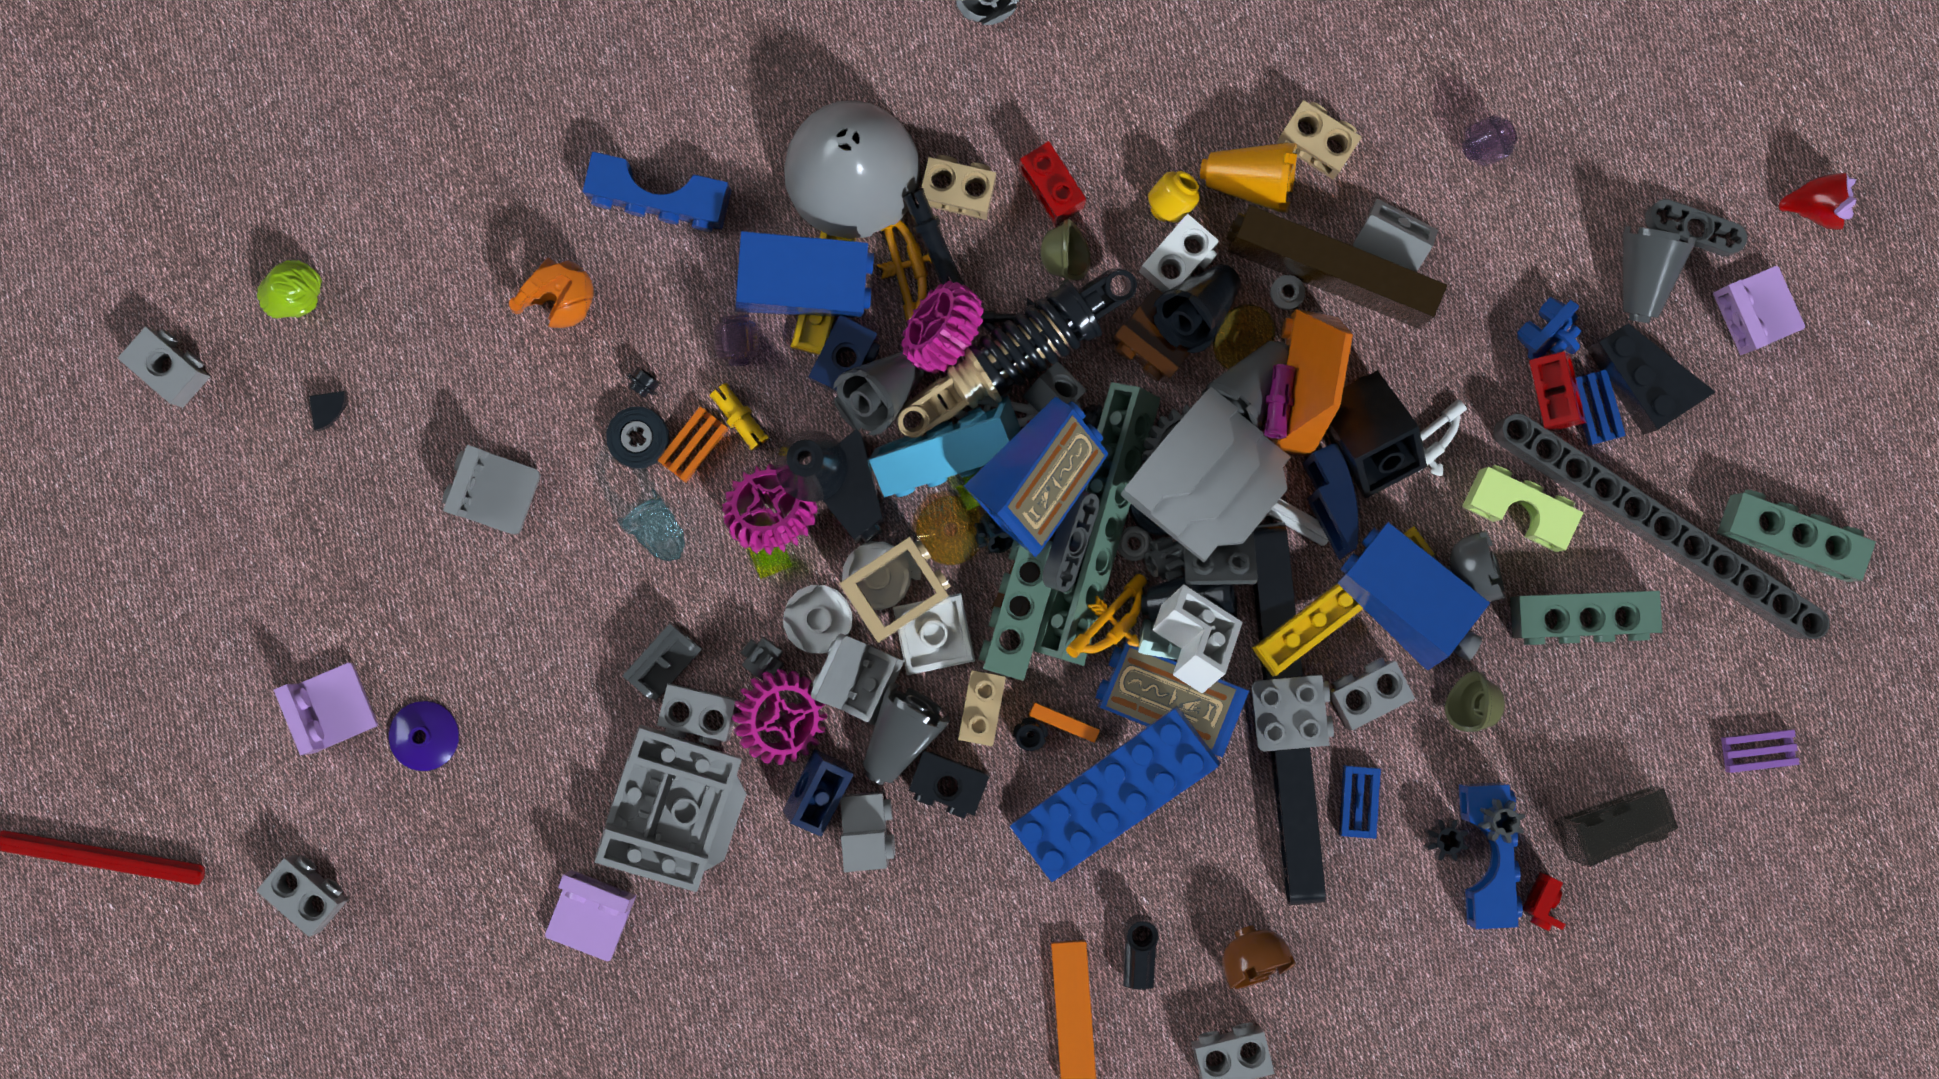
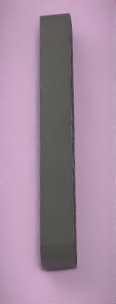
(1677, 529)

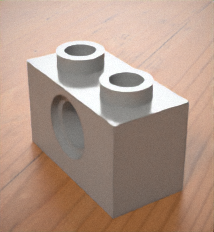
(146, 357)

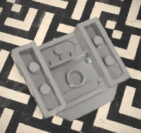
(1210, 478)
(672, 810)

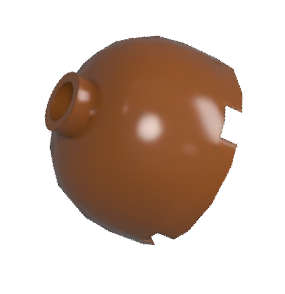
(1255, 957)

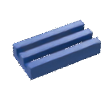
(1611, 407)
(1359, 795)

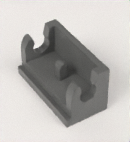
(662, 662)

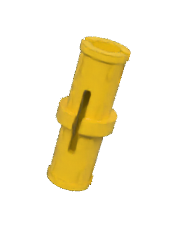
(739, 416)

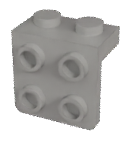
(491, 490)
(855, 678)
(1292, 713)

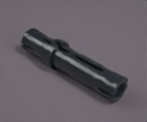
(927, 226)

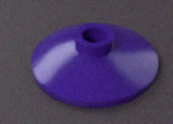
(440, 732)

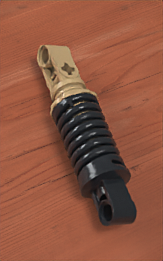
(991, 369)

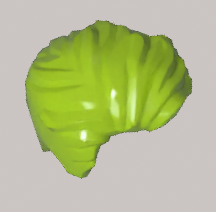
(289, 290)

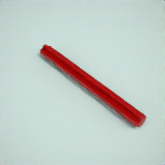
(101, 857)

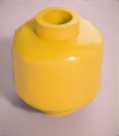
(1173, 196)

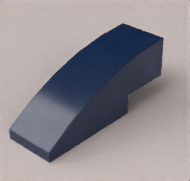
(1334, 498)

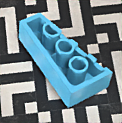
(944, 450)

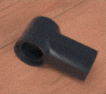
(1139, 955)

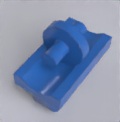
(1560, 319)

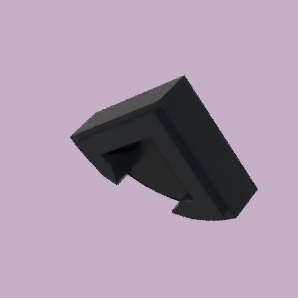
(327, 408)

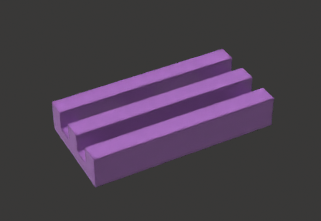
(1789, 748)

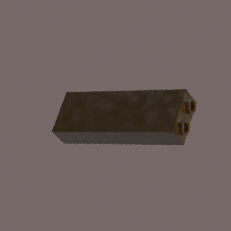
(1335, 267)

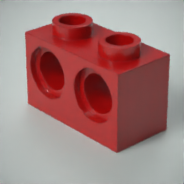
(1051, 183)
(1557, 391)

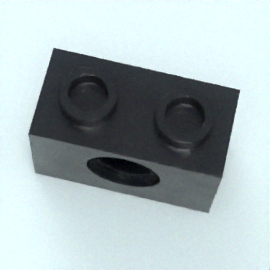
(970, 784)

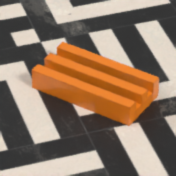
(681, 437)
(1064, 722)

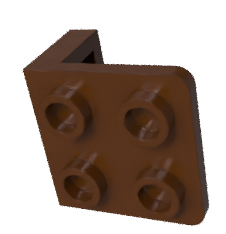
(1143, 342)

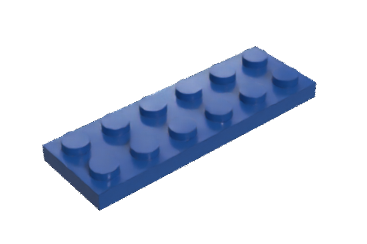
(1115, 794)

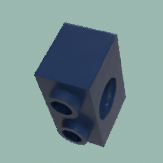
(844, 337)
(817, 792)

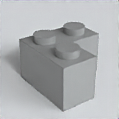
(865, 831)

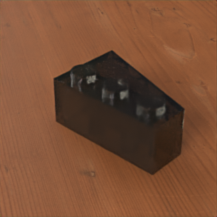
(1616, 826)

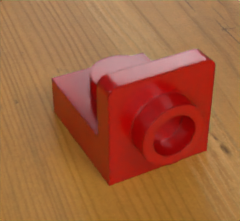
(1541, 899)

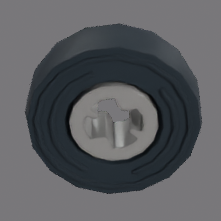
(620, 443)

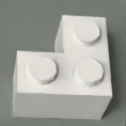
(1202, 633)

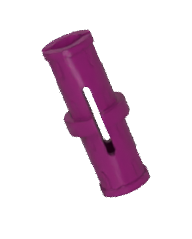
(1279, 401)

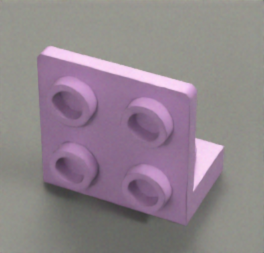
(1759, 310)
(326, 709)
(589, 915)

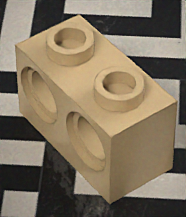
(1314, 147)
(955, 197)
(981, 708)

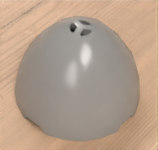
(855, 188)

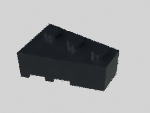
(1647, 378)

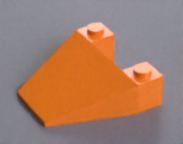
(1321, 356)

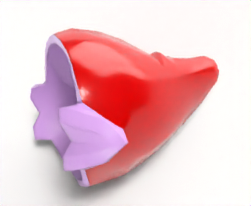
(1823, 200)

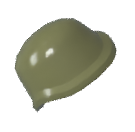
(1065, 252)
(1474, 703)

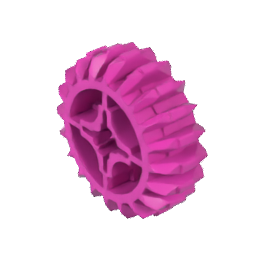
(942, 327)
(761, 527)
(752, 723)

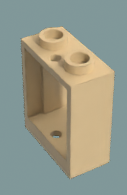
(865, 609)

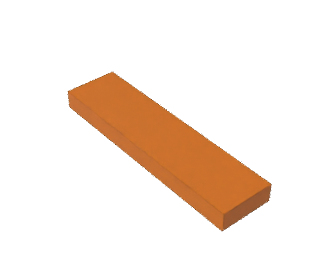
(1073, 1009)

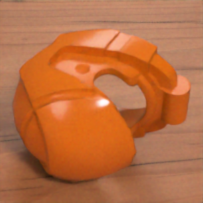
(560, 283)

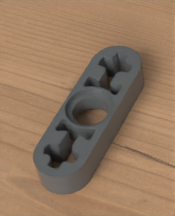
(1715, 245)
(1063, 560)

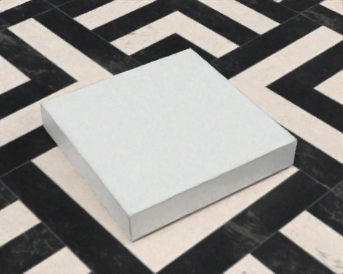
(936, 637)

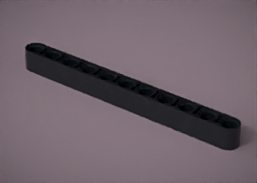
(1290, 767)

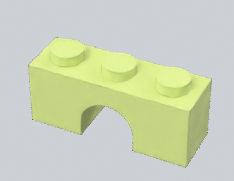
(1551, 518)

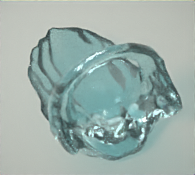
(655, 528)

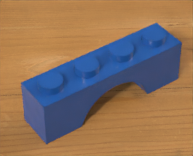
(700, 201)
(1494, 898)

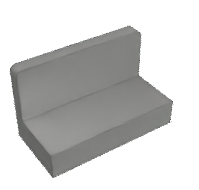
(1396, 236)

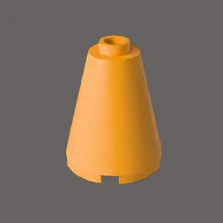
(1253, 174)

